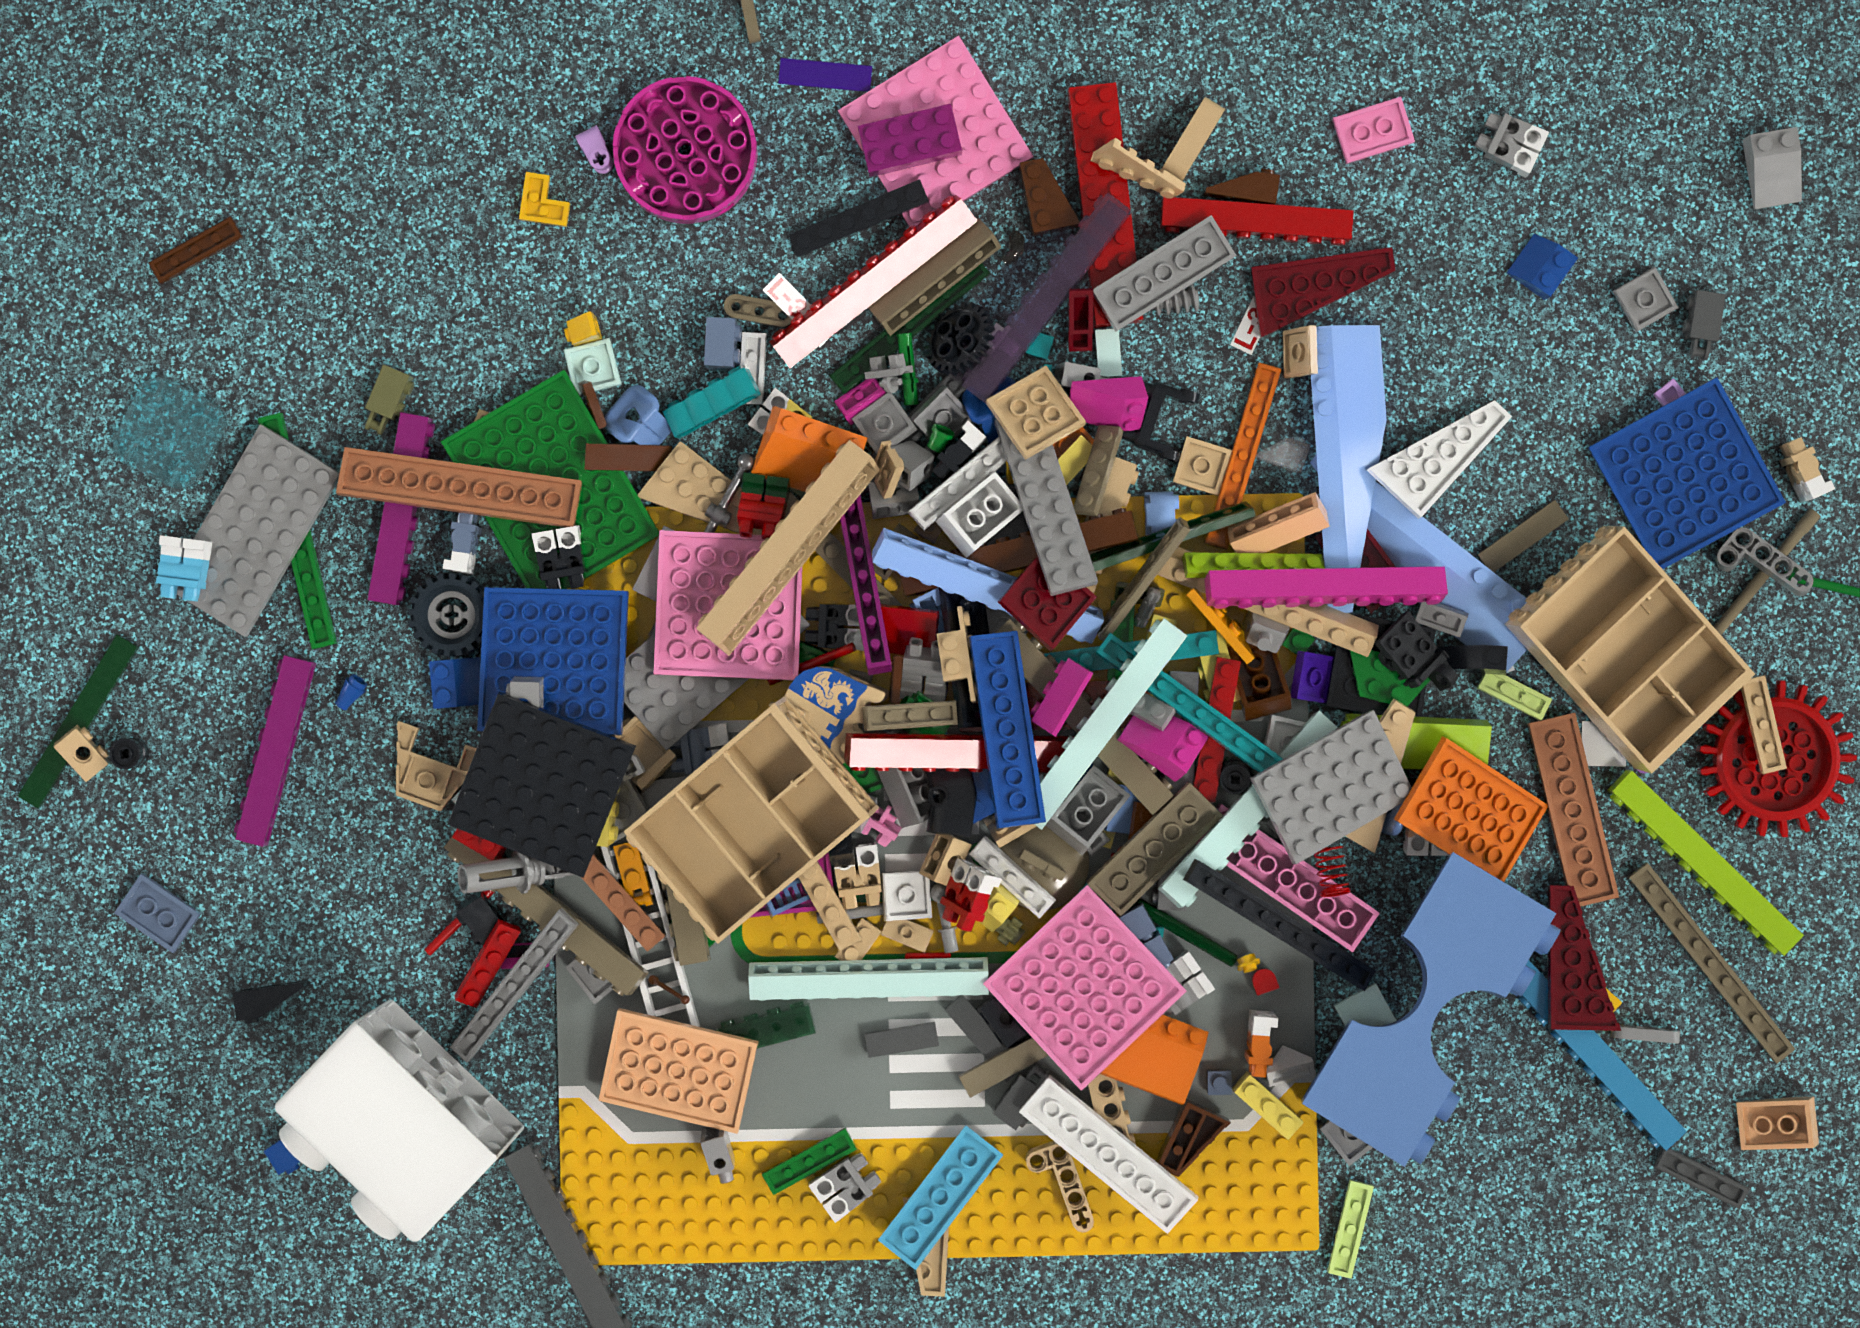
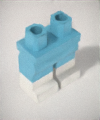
(183, 564)

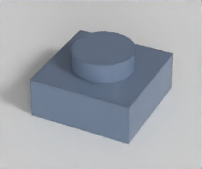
(1219, 1082)

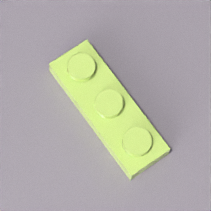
(1515, 694)

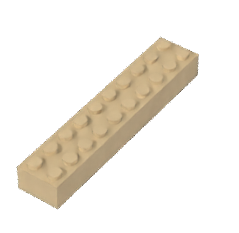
(788, 547)

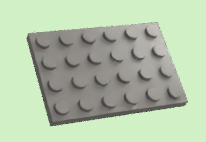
(1332, 786)

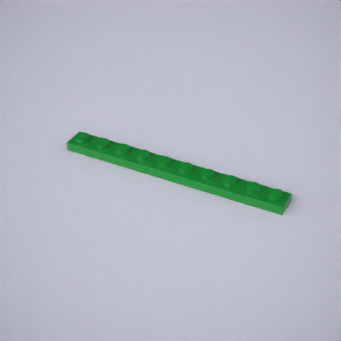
(307, 571)

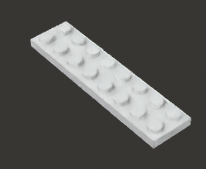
(1108, 1154)

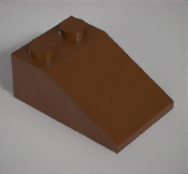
(1261, 684)

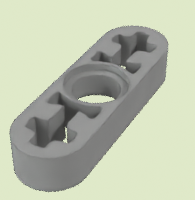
(1647, 1034)

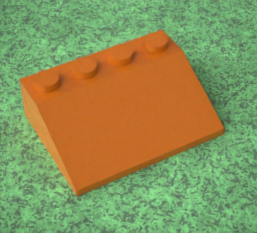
(799, 447)
(1162, 1059)

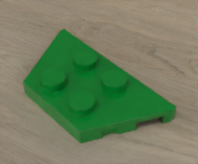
(1380, 683)

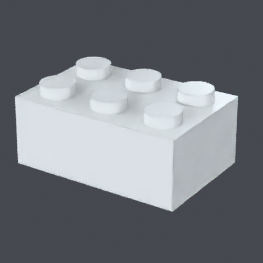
(980, 514)

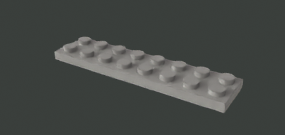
(1050, 517)

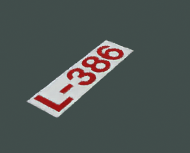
(787, 297)
(1248, 331)

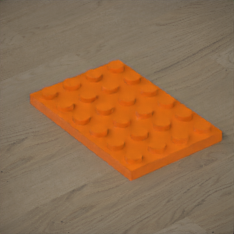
(1470, 810)

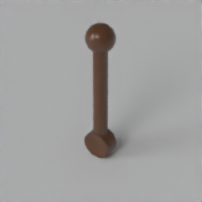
(654, 980)

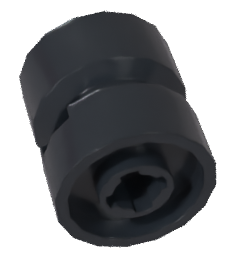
(129, 753)
(1235, 776)

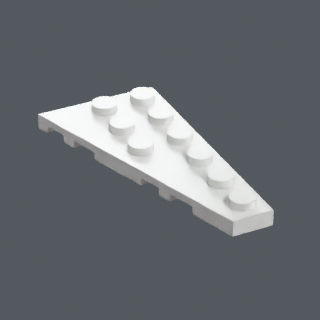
(1432, 464)

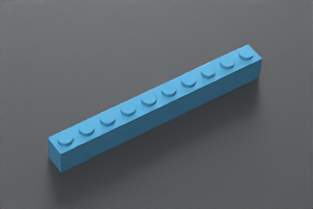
(1609, 1069)

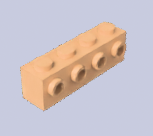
(1255, 537)

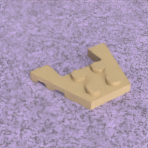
(424, 778)

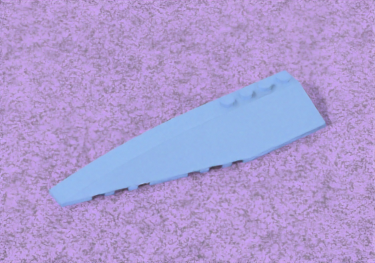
(1348, 436)
(1469, 582)

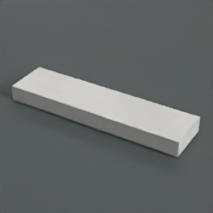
(1012, 876)

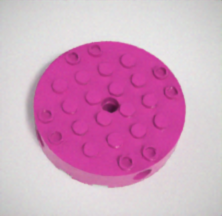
(694, 184)

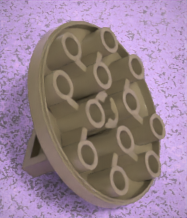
(1050, 863)

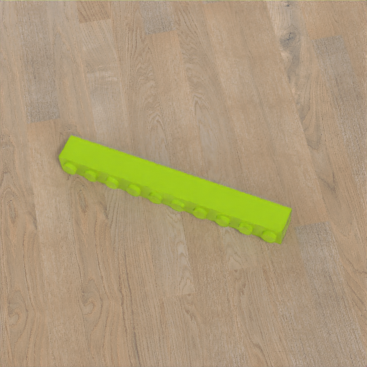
(1705, 863)

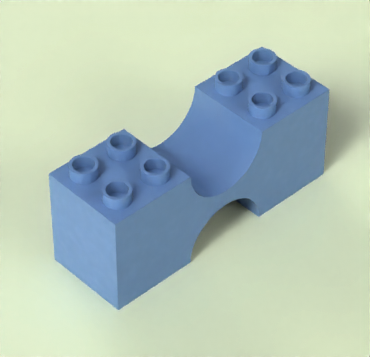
(1467, 938)

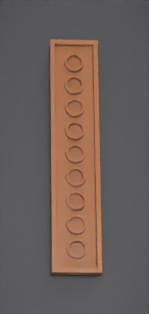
(459, 487)

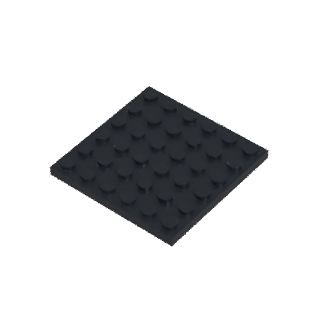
(541, 784)

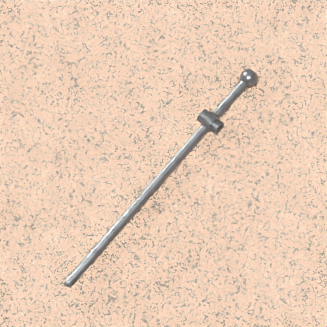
(719, 513)

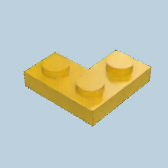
(536, 206)

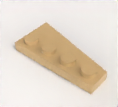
(1129, 166)
(933, 1268)

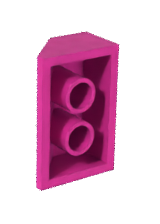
(1061, 696)

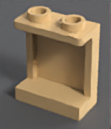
(649, 750)

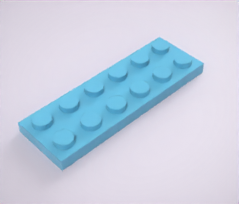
(940, 1197)

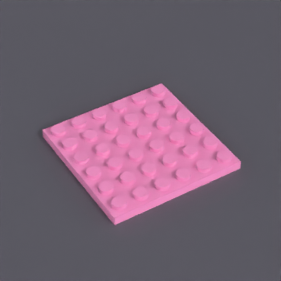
(985, 130)
(690, 577)
(1084, 987)

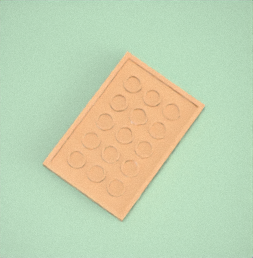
(678, 1070)

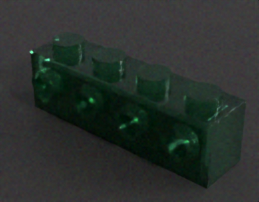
(774, 1026)

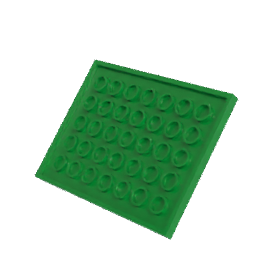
(548, 436)

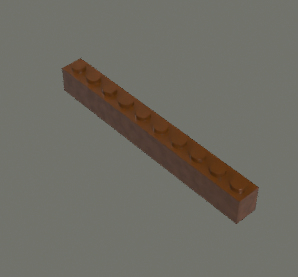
(1018, 553)

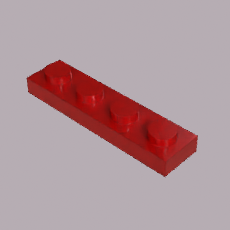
(487, 963)

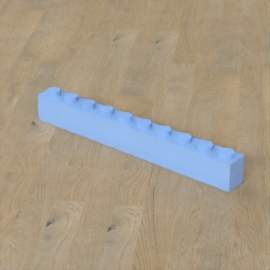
(961, 576)

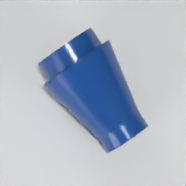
(351, 691)

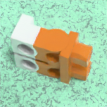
(1258, 1041)

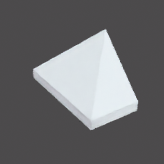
(1289, 1066)

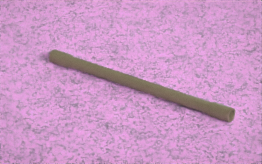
(1802, 527)

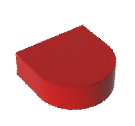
(1264, 981)

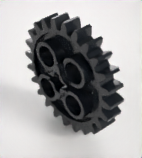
(959, 338)

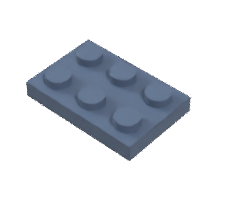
(157, 913)

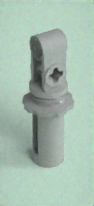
(524, 874)

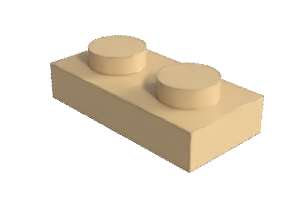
(858, 950)

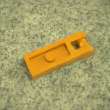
(633, 872)

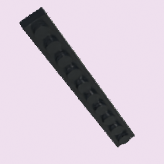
(1279, 924)

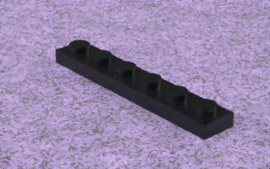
(859, 218)

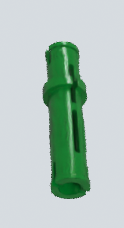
(909, 380)

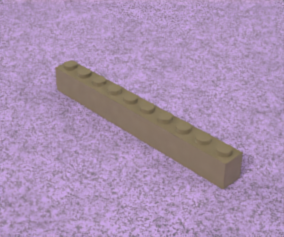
(1121, 760)
(585, 941)

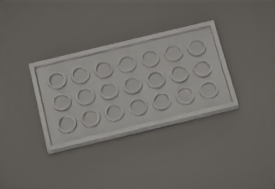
(259, 526)
(669, 703)

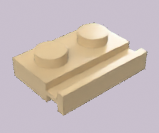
(890, 469)

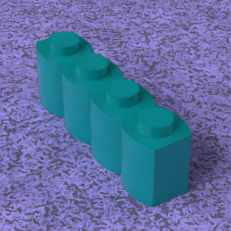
(712, 402)

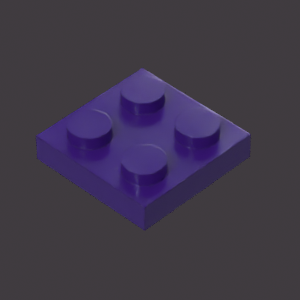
(1312, 677)

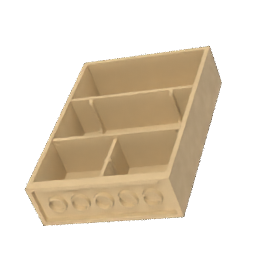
(1629, 648)
(750, 820)

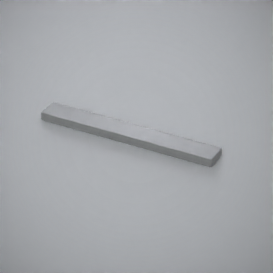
(514, 985)

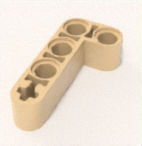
(1193, 138)
(1066, 1186)

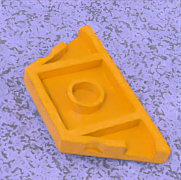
(1225, 626)

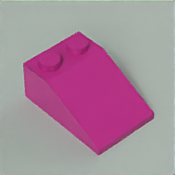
(1111, 401)
(1167, 750)

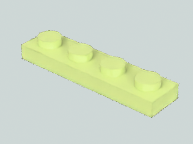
(1350, 1228)

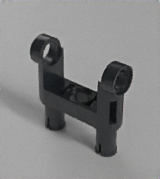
(1156, 394)

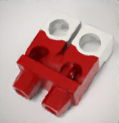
(968, 894)

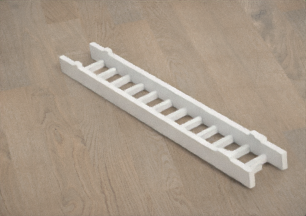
(633, 947)

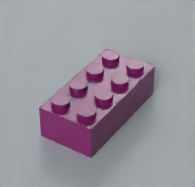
(910, 140)

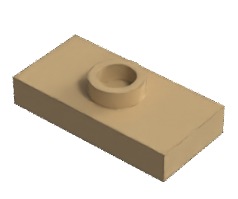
(908, 933)

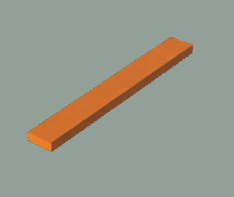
(1245, 446)

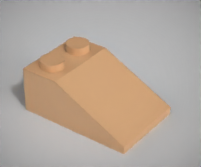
(1778, 1123)

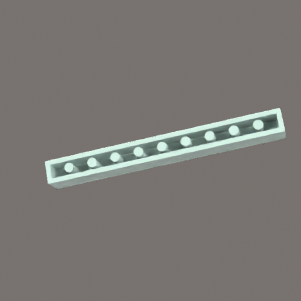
(1108, 714)
(1237, 822)
(868, 978)

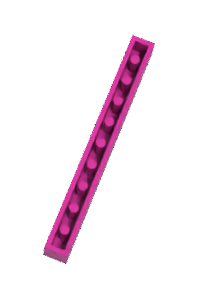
(1325, 586)

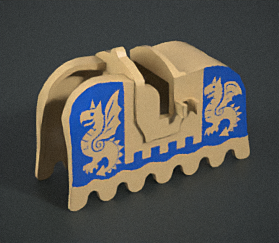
(833, 703)

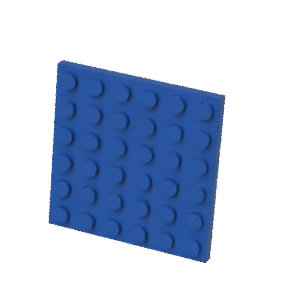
(1687, 474)
(568, 640)

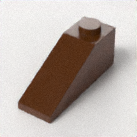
(1250, 188)

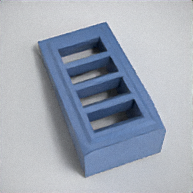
(770, 907)

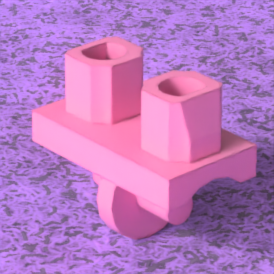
(884, 823)

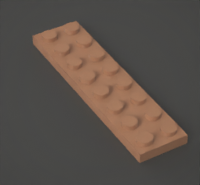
(1573, 808)

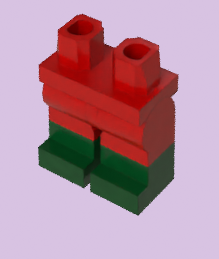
(762, 514)

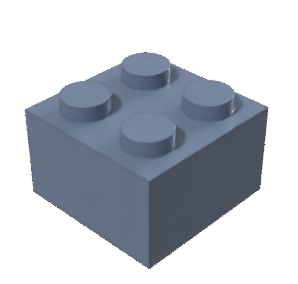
(721, 343)

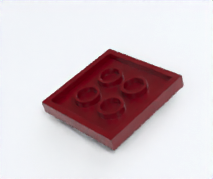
(1039, 612)

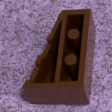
(1044, 199)
(1189, 1135)

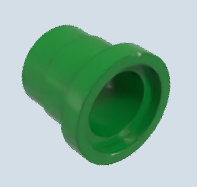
(940, 437)

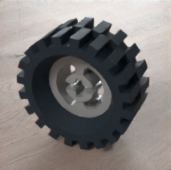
(426, 614)

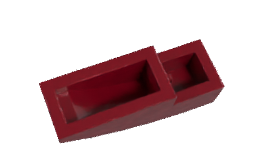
(1080, 319)

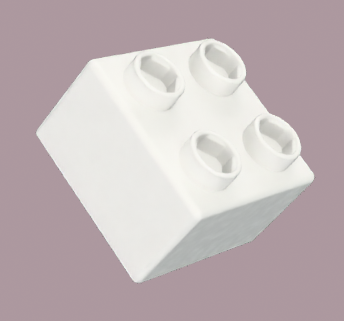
(395, 1122)

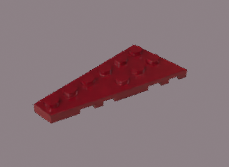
(1301, 287)
(1574, 974)

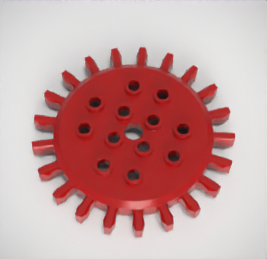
(1797, 797)

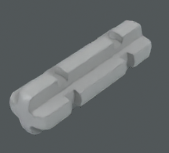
(1147, 607)

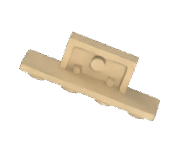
(956, 654)

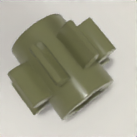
(1010, 931)

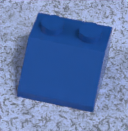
(1542, 266)
(455, 682)

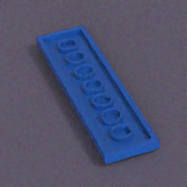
(1007, 729)

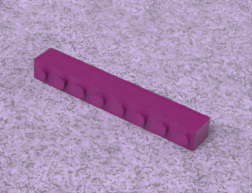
(399, 520)
(865, 590)
(275, 750)

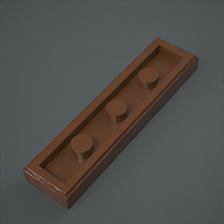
(196, 250)

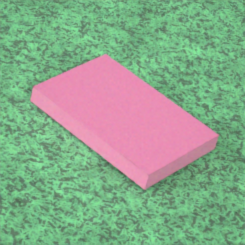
(1373, 130)

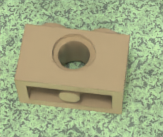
(84, 766)
(942, 857)

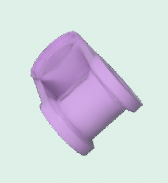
(594, 147)

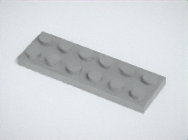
(1163, 273)

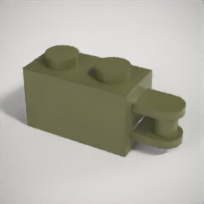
(388, 397)

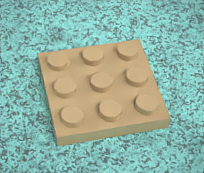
(1035, 412)

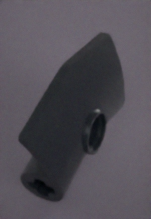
(957, 811)

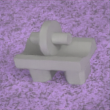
(890, 380)

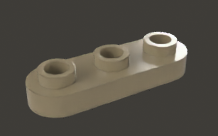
(748, 308)

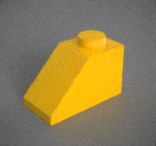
(583, 329)

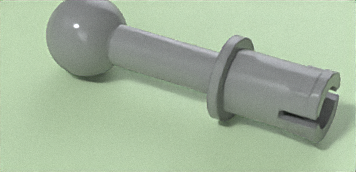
(947, 932)

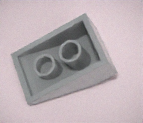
(1774, 167)
(1087, 810)

